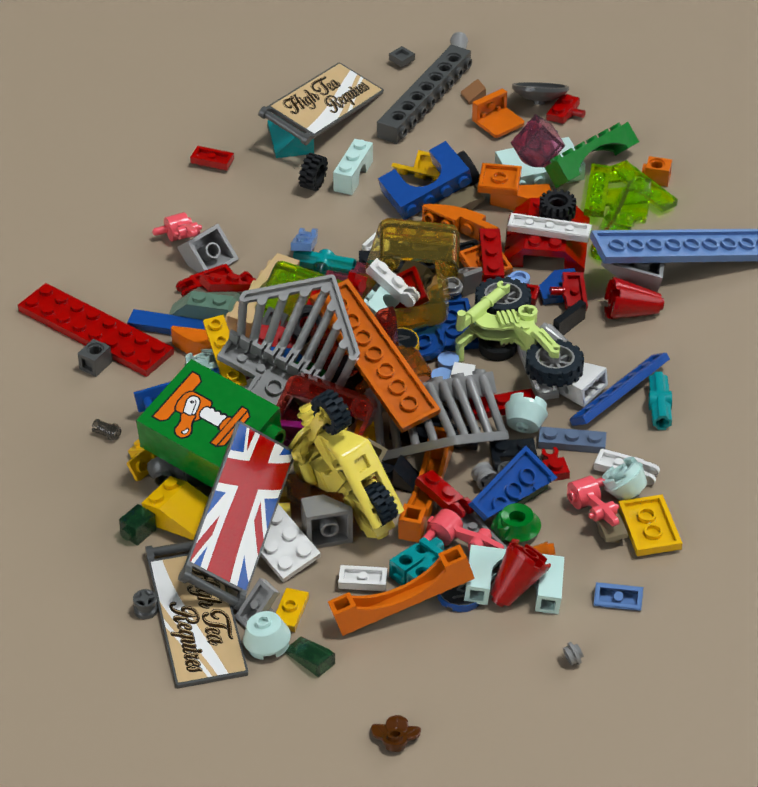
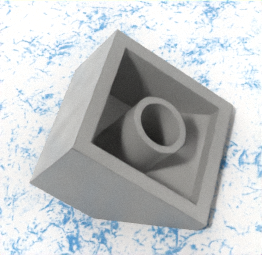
(208, 250)
(326, 521)

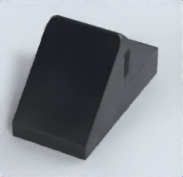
(401, 475)

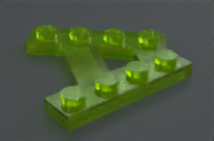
(600, 195)

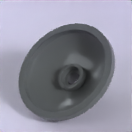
(539, 91)

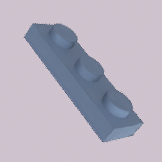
(571, 439)

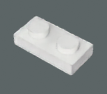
(362, 578)

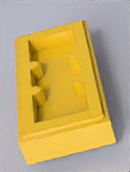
(292, 607)

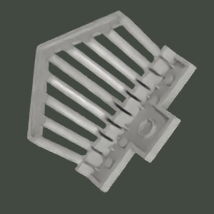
(269, 368)
(447, 390)

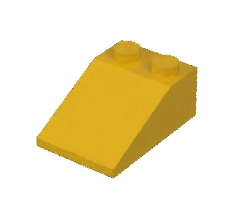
(177, 507)

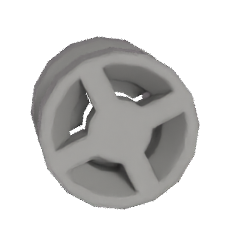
(483, 474)

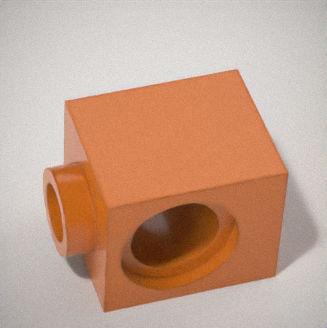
(658, 170)

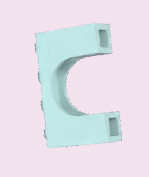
(535, 175)
(485, 566)

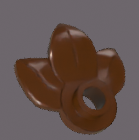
(395, 733)

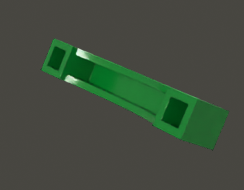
(567, 167)

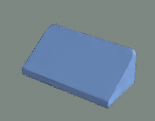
(618, 596)

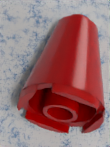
(630, 300)
(517, 572)

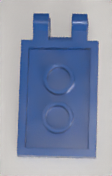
(449, 326)

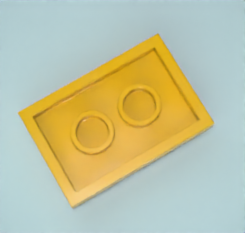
(650, 525)

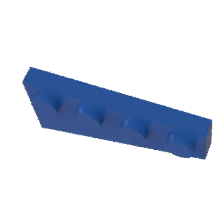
(513, 483)

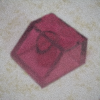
(537, 142)

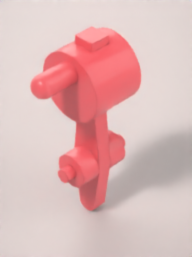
(178, 227)
(586, 493)
(448, 526)

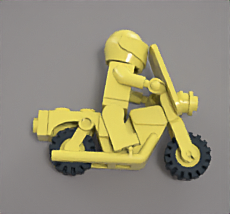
(344, 464)

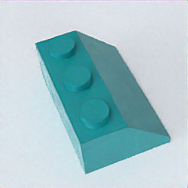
(286, 144)

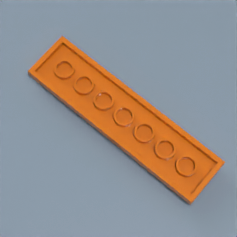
(383, 364)

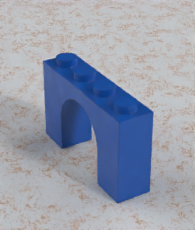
(410, 199)

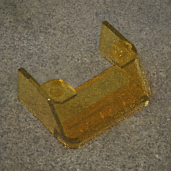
(415, 242)
(429, 313)

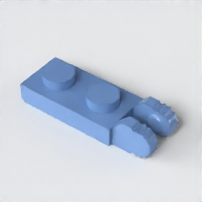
(305, 240)

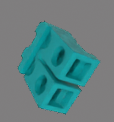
(415, 560)

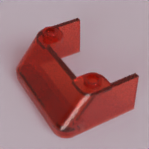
(308, 386)

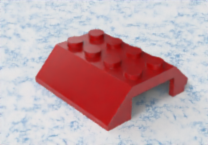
(526, 244)

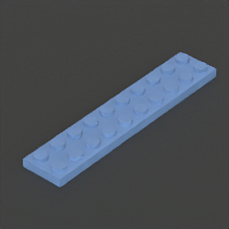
(676, 245)

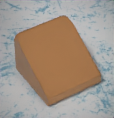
(474, 91)

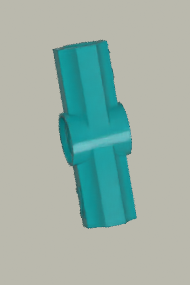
(324, 261)
(660, 401)

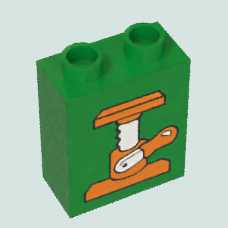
(196, 417)

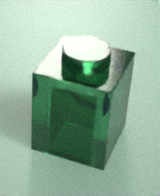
(137, 524)

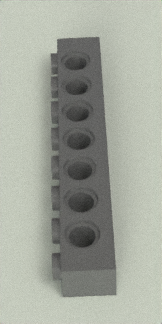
(423, 94)

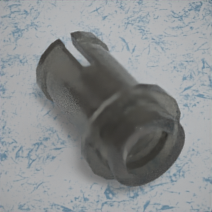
(112, 431)

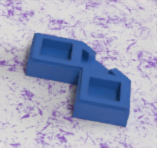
(552, 280)

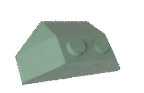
(204, 304)

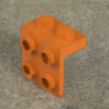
(494, 116)

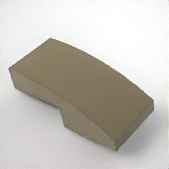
(464, 198)
(612, 533)

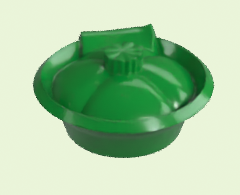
(516, 522)

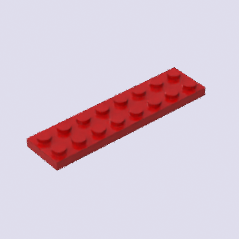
(87, 323)

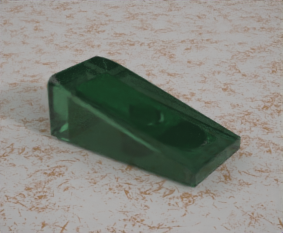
(311, 655)

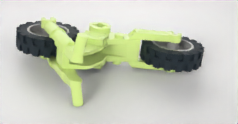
(506, 315)

